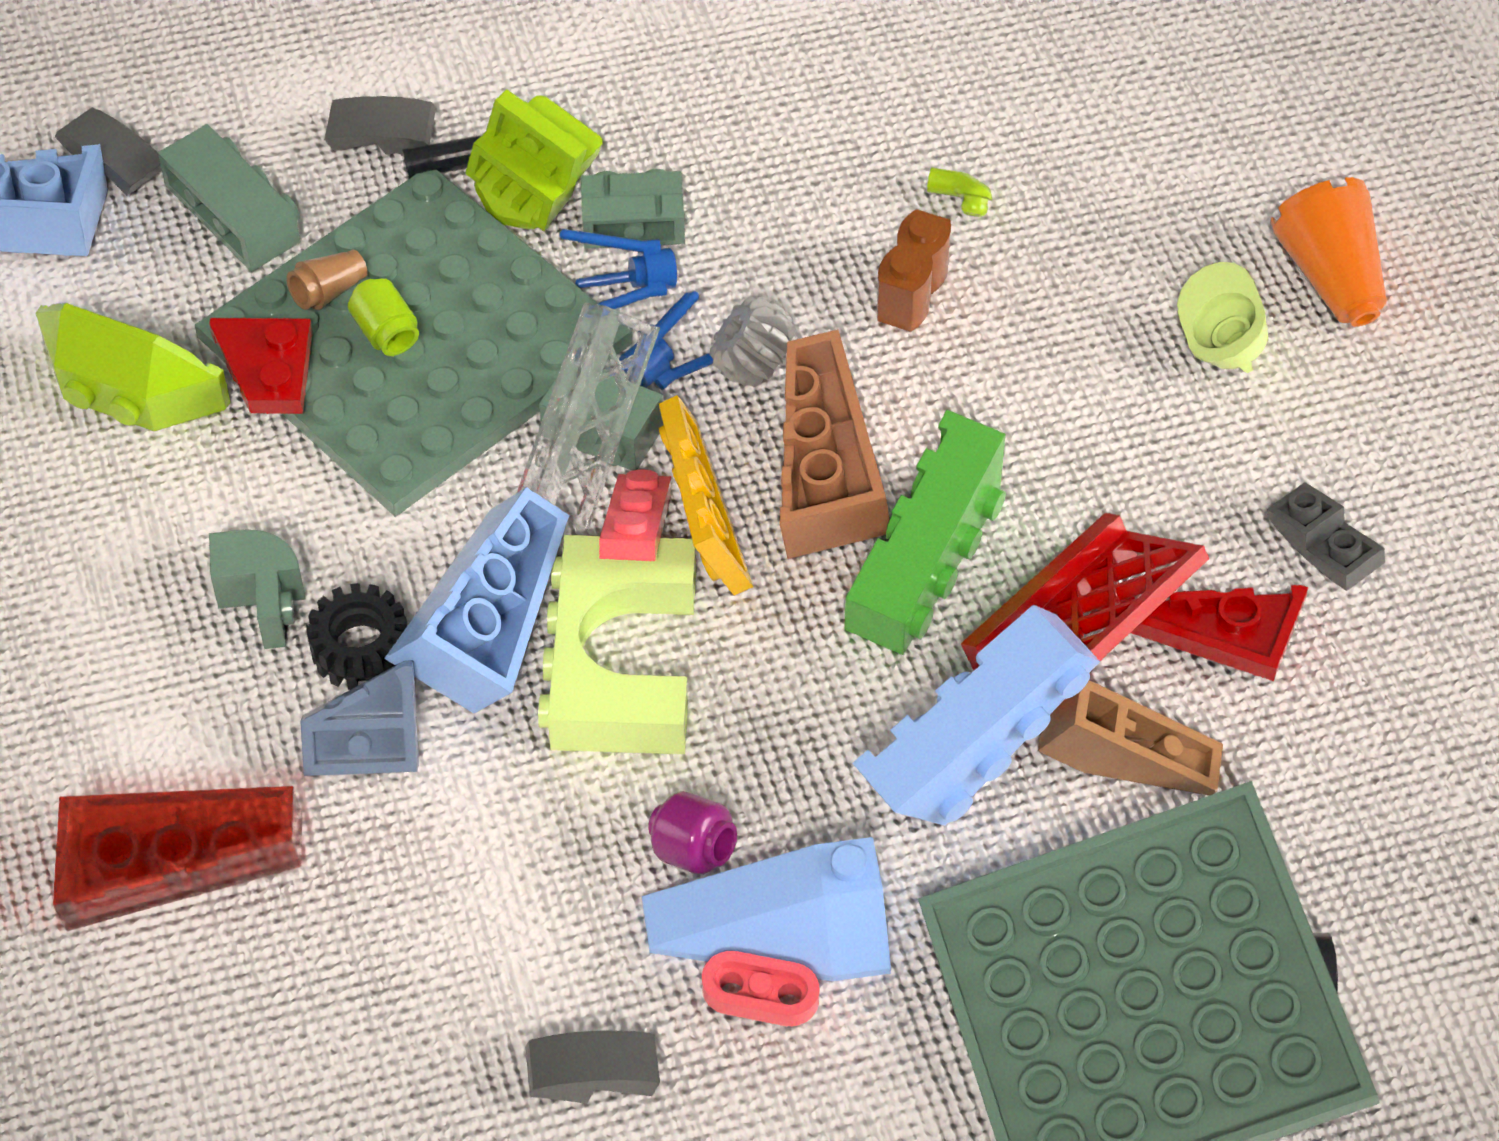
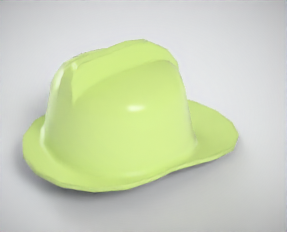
(1223, 316)

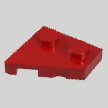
(266, 360)

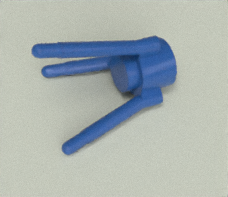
(651, 269)
(658, 366)

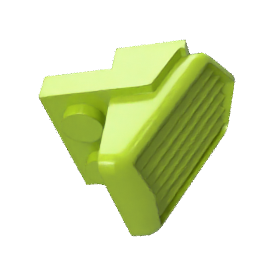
(530, 160)

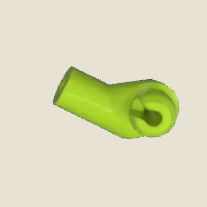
(962, 185)

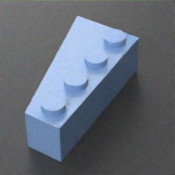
(484, 607)

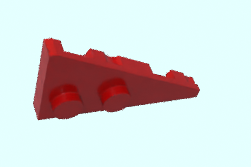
(1227, 627)

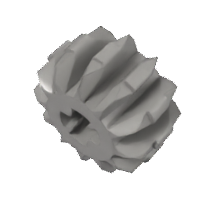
(752, 341)

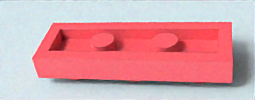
(635, 516)

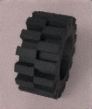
(348, 612)

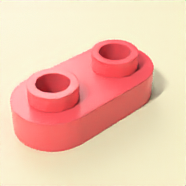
(762, 985)

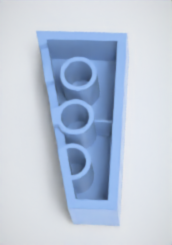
(51, 202)
(980, 719)

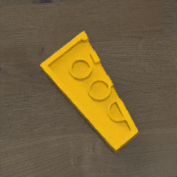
(702, 497)

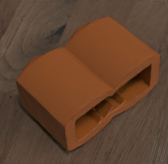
(913, 270)

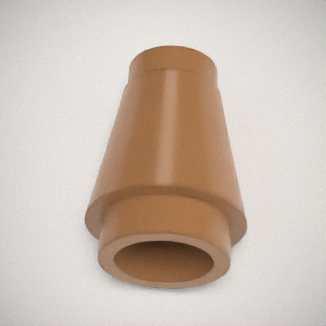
(324, 278)

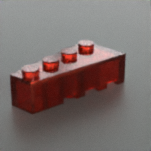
(168, 846)

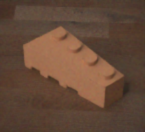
(829, 465)

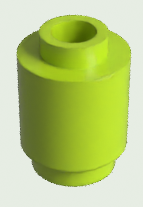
(383, 316)

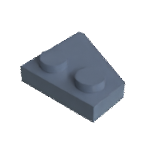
(365, 728)

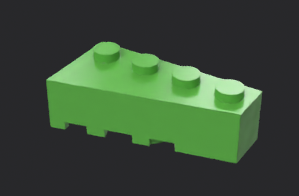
(929, 535)

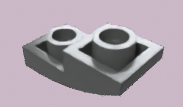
(380, 120)
(125, 155)
(1319, 533)
(585, 1061)

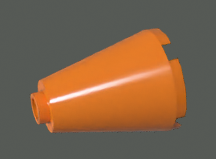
(1336, 247)

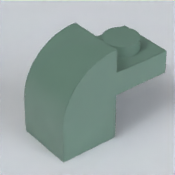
(257, 571)

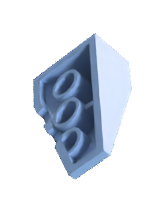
(797, 907)

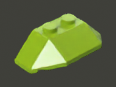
(127, 370)

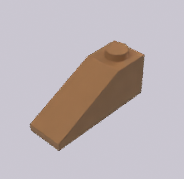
(1129, 742)

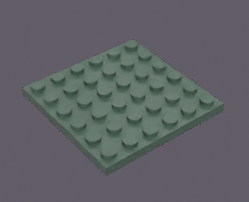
(485, 353)
(1149, 986)

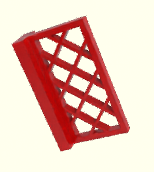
(1088, 578)

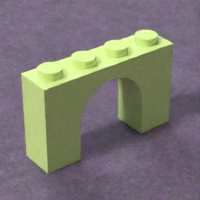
(596, 706)

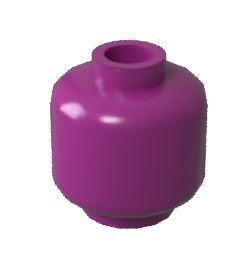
(692, 833)

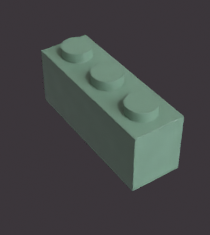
(230, 197)

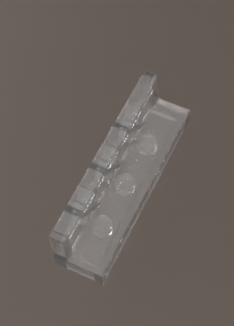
(573, 399)

